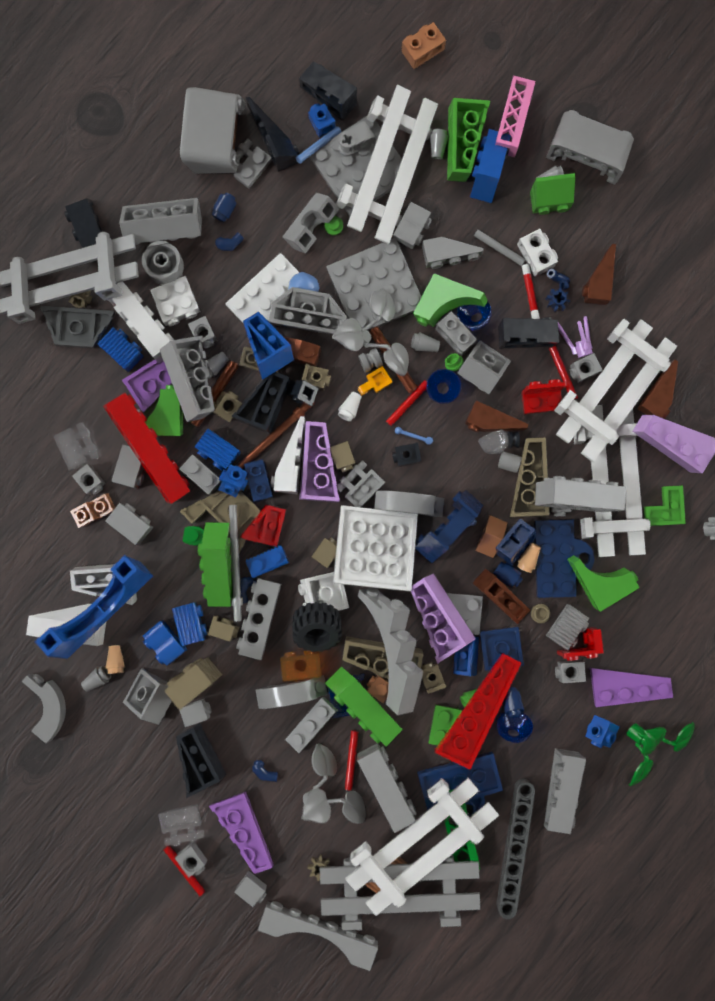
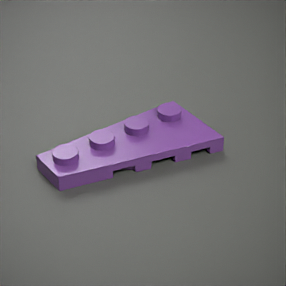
(147, 382)
(624, 687)
(241, 823)

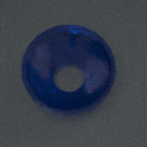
(466, 312)
(443, 376)
(521, 724)

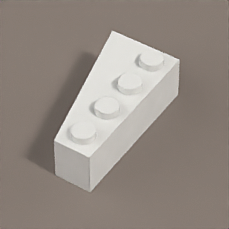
(141, 322)

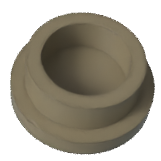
(540, 613)

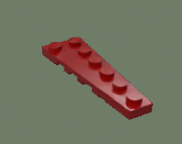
(472, 725)

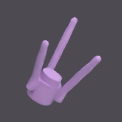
(582, 347)

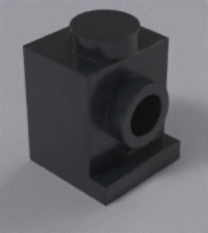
(302, 392)
(414, 457)

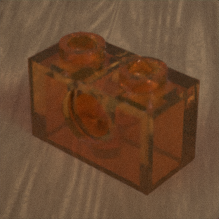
(291, 672)

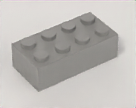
(162, 220)
(580, 495)
(386, 788)

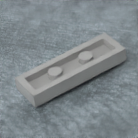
(311, 724)

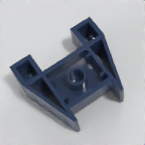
(466, 509)

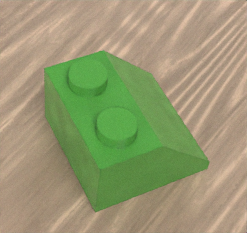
(553, 193)

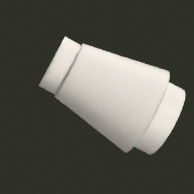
(350, 406)

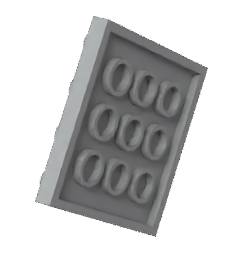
(351, 169)
(371, 271)

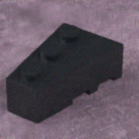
(330, 89)

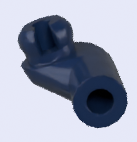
(229, 244)
(559, 278)
(245, 583)
(261, 772)

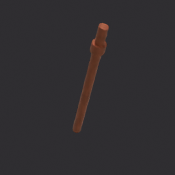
(299, 411)

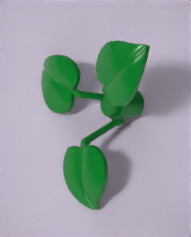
(650, 740)

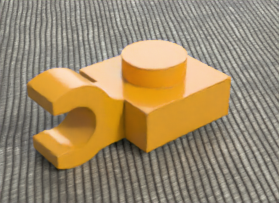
(376, 380)

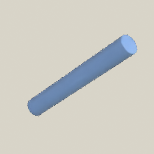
(317, 145)

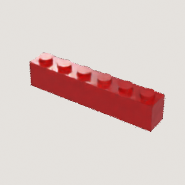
(146, 447)

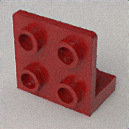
(542, 397)
(593, 639)

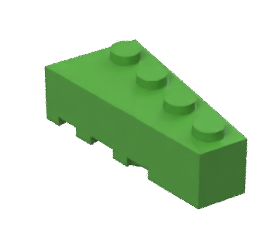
(464, 132)
(216, 565)
(363, 706)

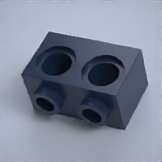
(259, 481)
(515, 542)

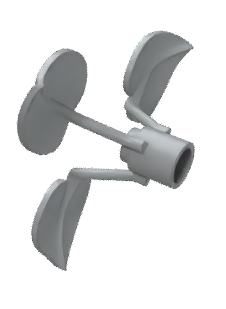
(353, 338)
(316, 803)

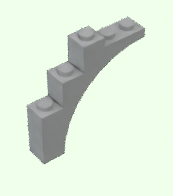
(399, 647)

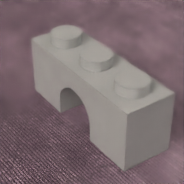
(317, 211)

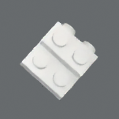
(175, 301)
(323, 589)

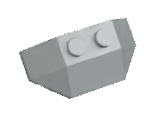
(307, 311)

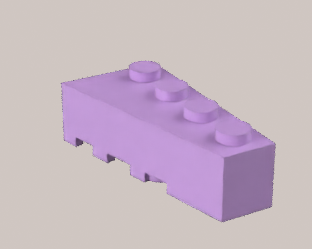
(681, 444)
(443, 622)

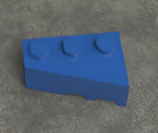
(489, 167)

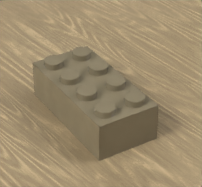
(192, 682)

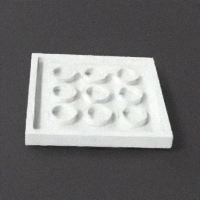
(375, 548)

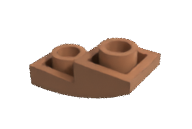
(93, 510)

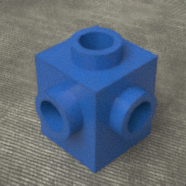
(233, 480)
(601, 732)

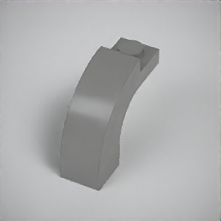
(409, 503)
(291, 693)
(53, 706)

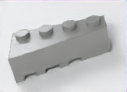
(189, 376)
(564, 790)

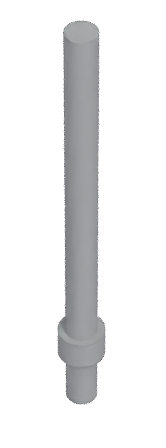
(237, 600)

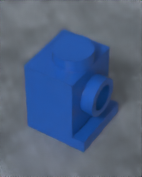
(321, 125)

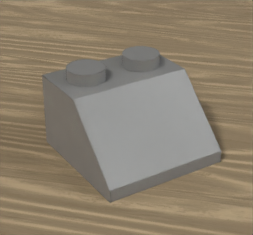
(484, 367)
(148, 697)

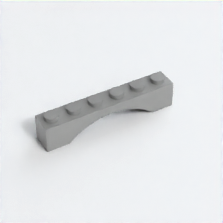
(281, 920)

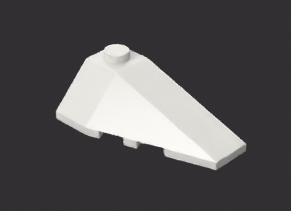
(288, 471)
(41, 622)

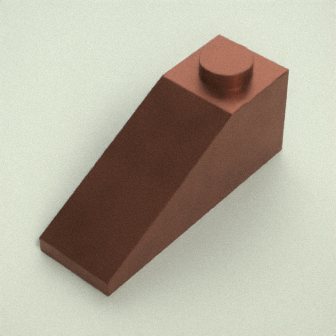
(599, 286)
(304, 352)
(661, 394)
(488, 419)
(501, 596)

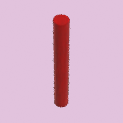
(562, 370)
(406, 404)
(351, 760)
(192, 880)

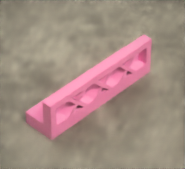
(520, 117)

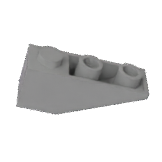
(445, 251)

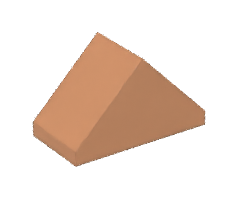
(491, 536)

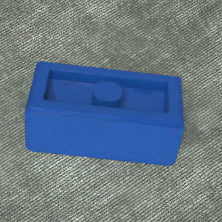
(466, 659)

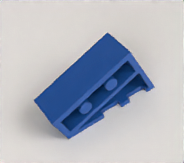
(267, 345)

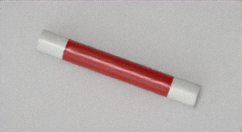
(530, 291)

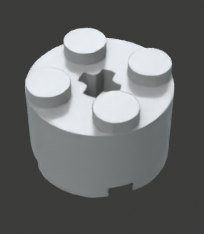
(153, 258)

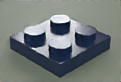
(500, 641)

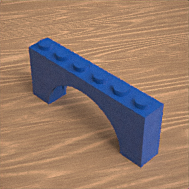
(65, 639)

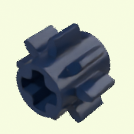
(562, 298)

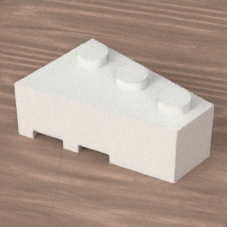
(93, 580)

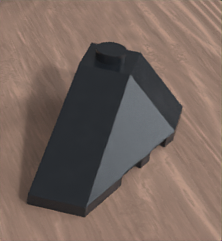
(276, 141)

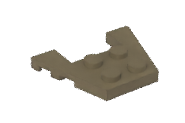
(218, 507)

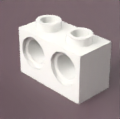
(533, 254)

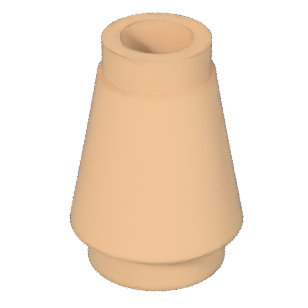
(529, 558)
(115, 660)

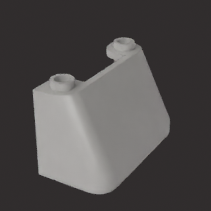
(210, 130)
(591, 144)

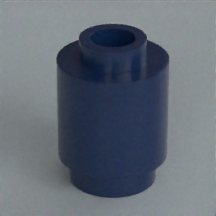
(223, 207)
(508, 575)
(513, 703)

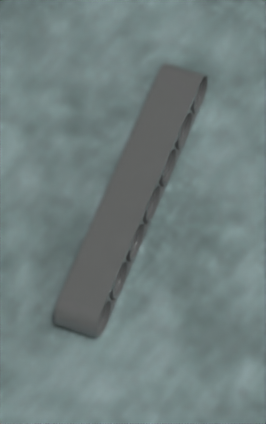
(518, 857)

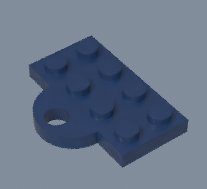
(553, 570)
(482, 774)

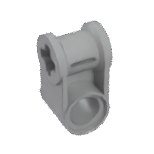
(355, 139)

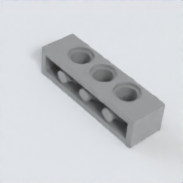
(256, 649)

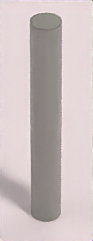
(499, 247)

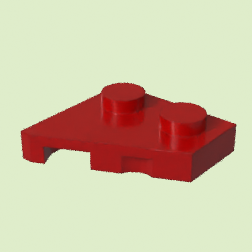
(265, 526)

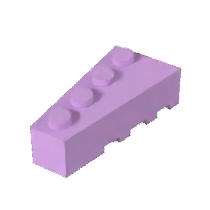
(317, 470)

